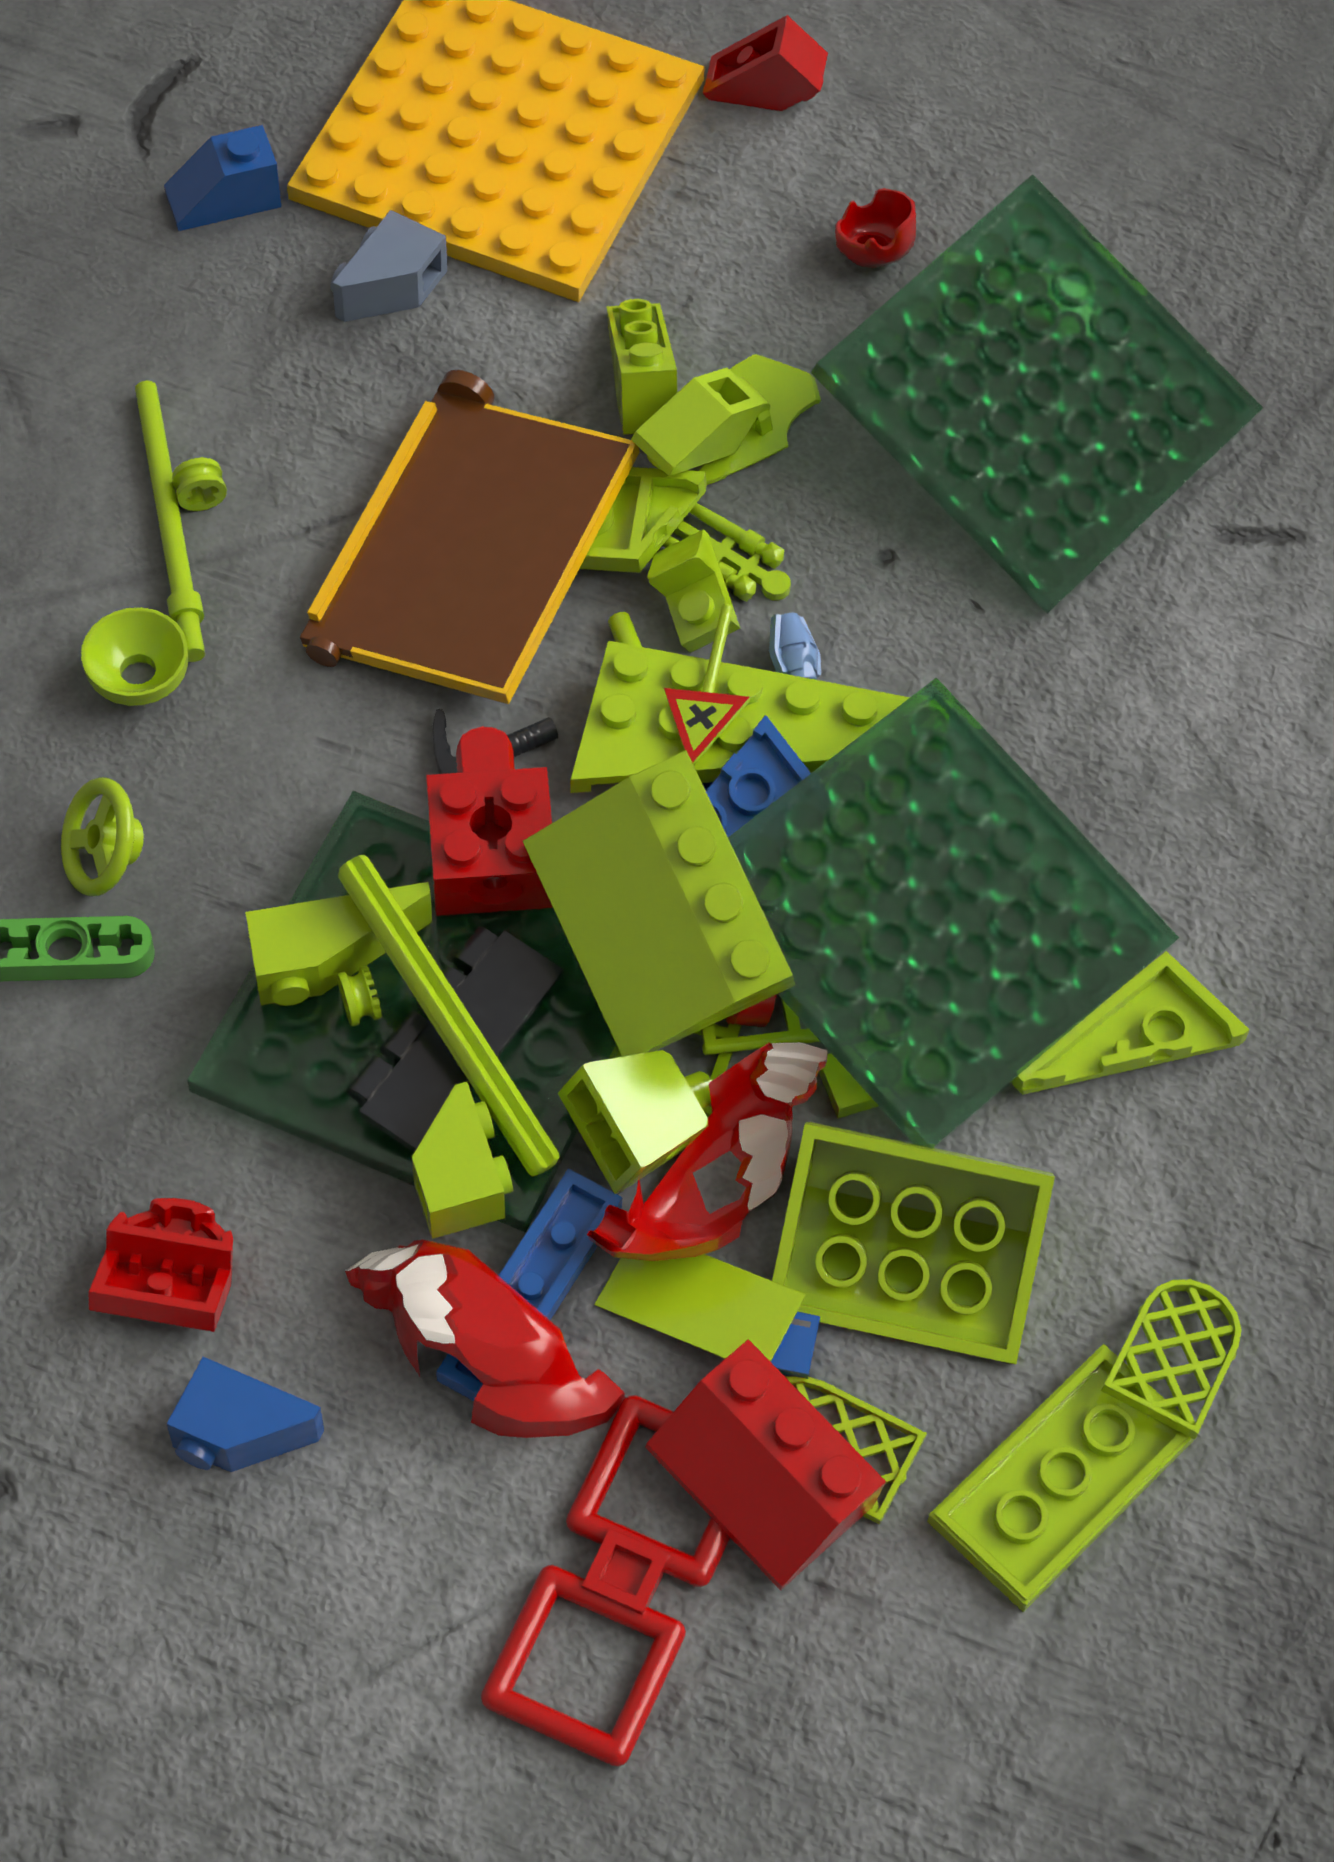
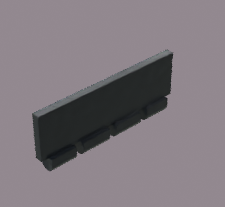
(499, 993)

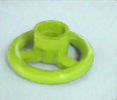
(111, 837)

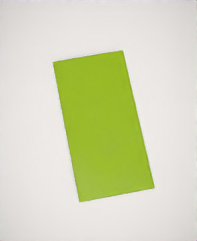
(702, 1302)

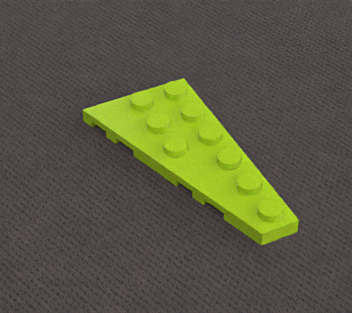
(635, 729)

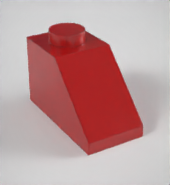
(768, 68)

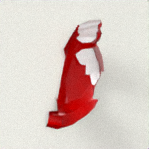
(749, 1119)
(470, 1312)

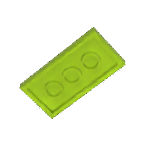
(1057, 1482)

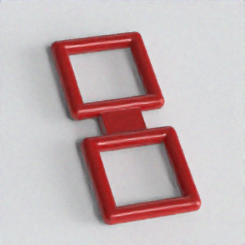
(615, 1587)

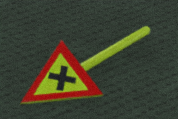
(706, 714)

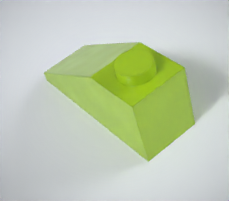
(307, 943)

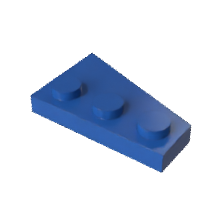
(755, 777)

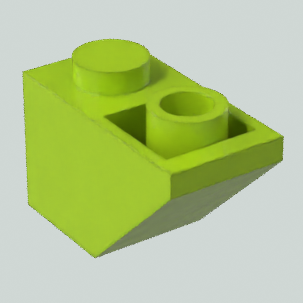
(699, 423)
(455, 1169)

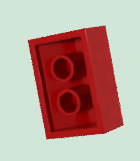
(765, 1464)

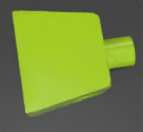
(636, 1112)

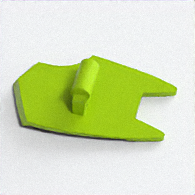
(785, 394)

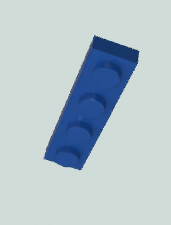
(546, 1259)

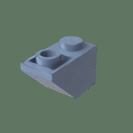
(391, 269)

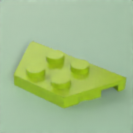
(643, 518)

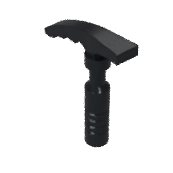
(522, 740)

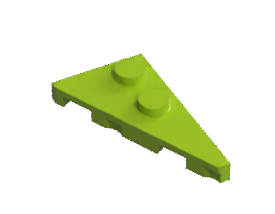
(1145, 1023)

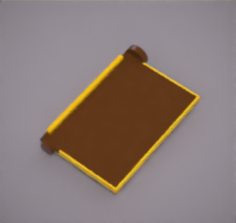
(468, 543)

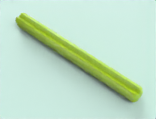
(448, 1015)

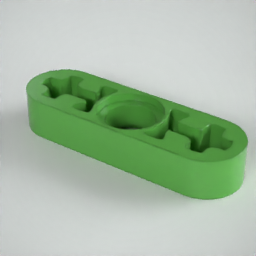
(109, 930)

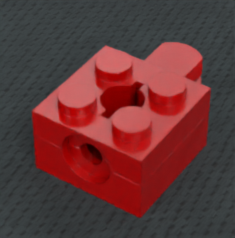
(481, 826)

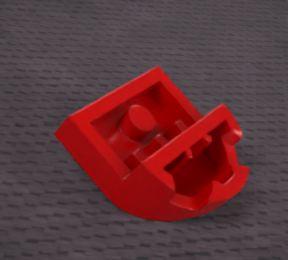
(165, 1266)

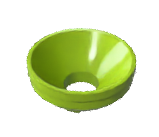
(132, 638)

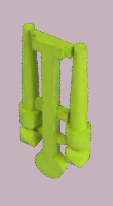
(774, 584)

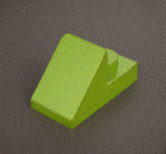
(693, 589)

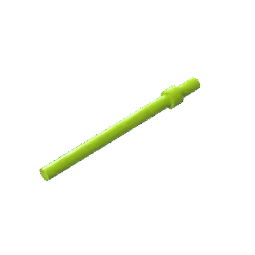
(183, 603)

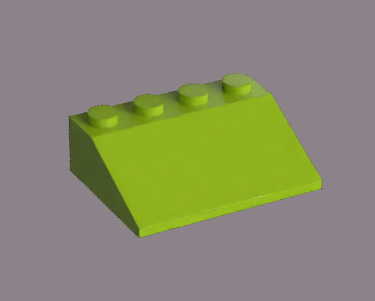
(658, 908)
(913, 1241)

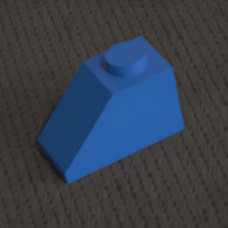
(225, 180)
(238, 1420)

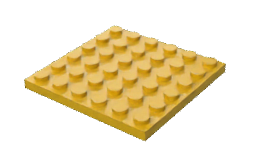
(500, 135)

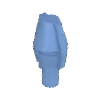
(793, 647)

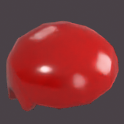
(878, 231)

